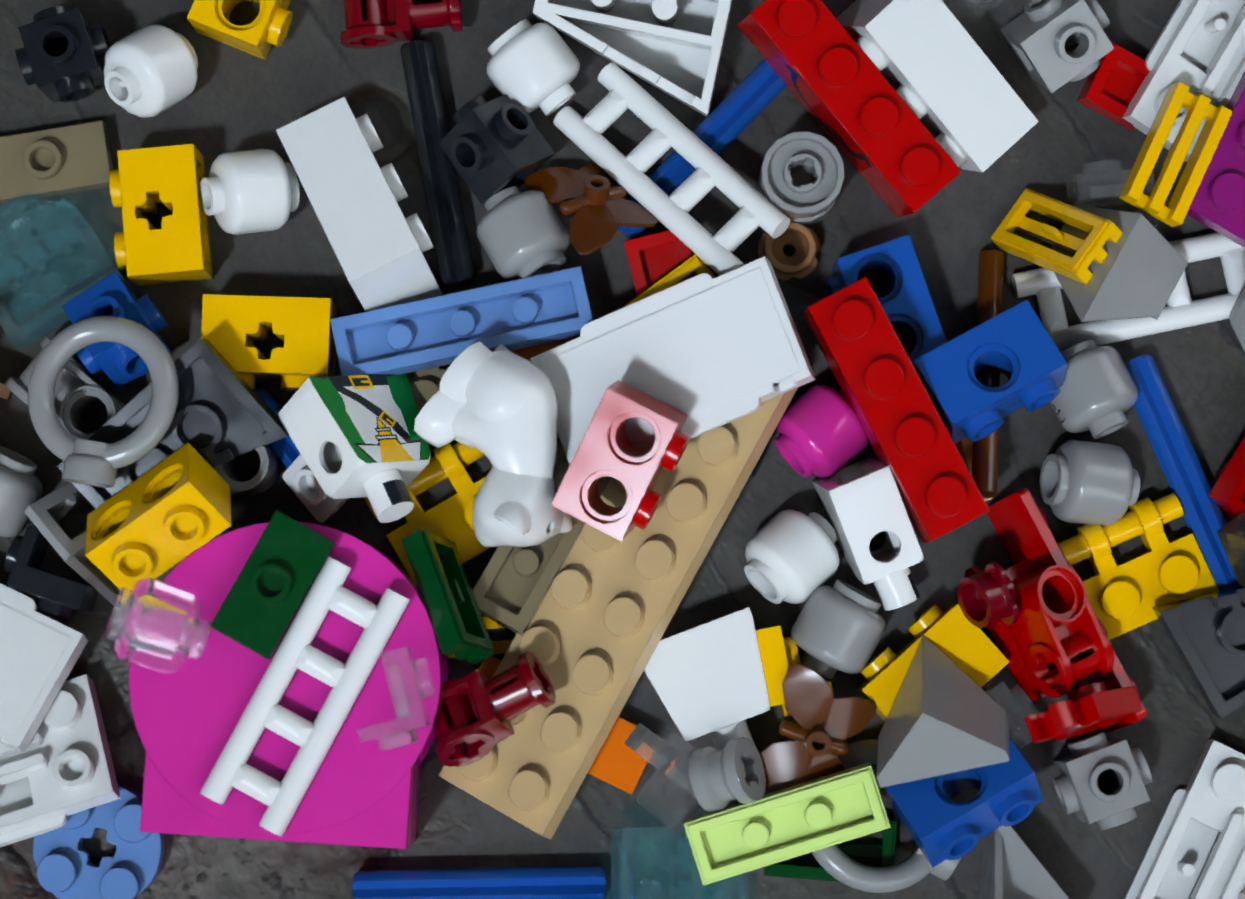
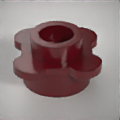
(988, 596)

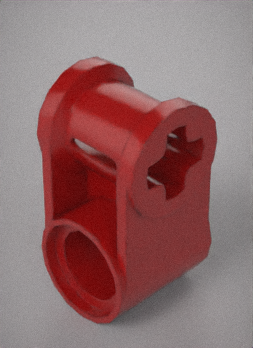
(1059, 630)

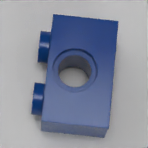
(1009, 343)
(953, 828)

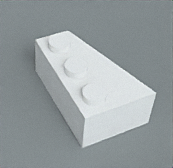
(660, 41)
(941, 77)
(360, 206)

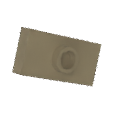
(55, 161)

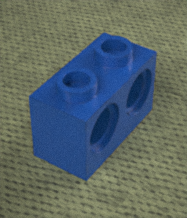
(909, 300)

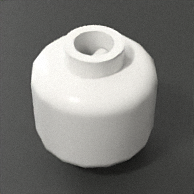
(533, 66)
(150, 70)
(250, 191)
(791, 556)

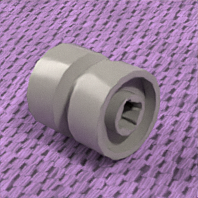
(802, 176)

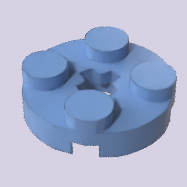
(67, 868)

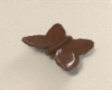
(594, 199)
(821, 732)

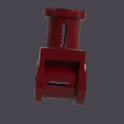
(395, 19)
(478, 710)

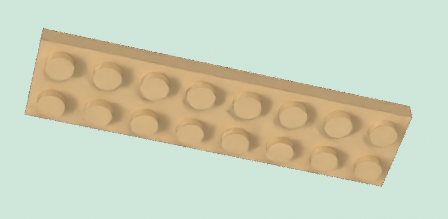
(607, 621)

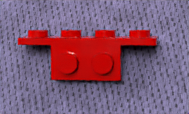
(1032, 548)

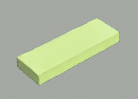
(786, 824)

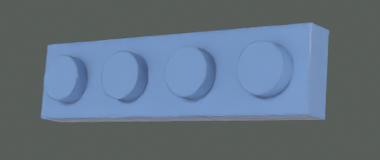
(442, 327)

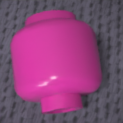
(820, 433)

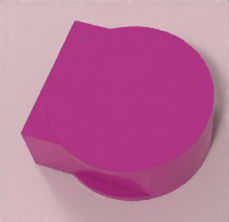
(190, 715)

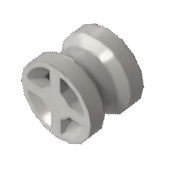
(727, 774)

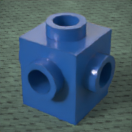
(115, 298)

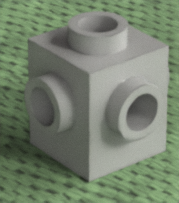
(1059, 40)
(1079, 773)

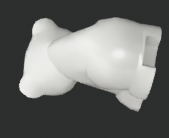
(510, 416)

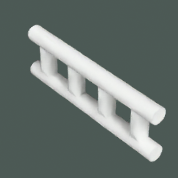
(674, 208)
(1178, 314)
(265, 712)

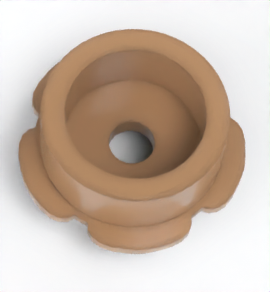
(798, 265)

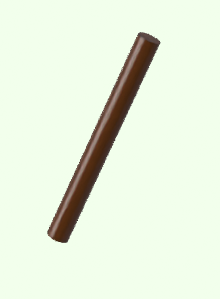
(988, 306)

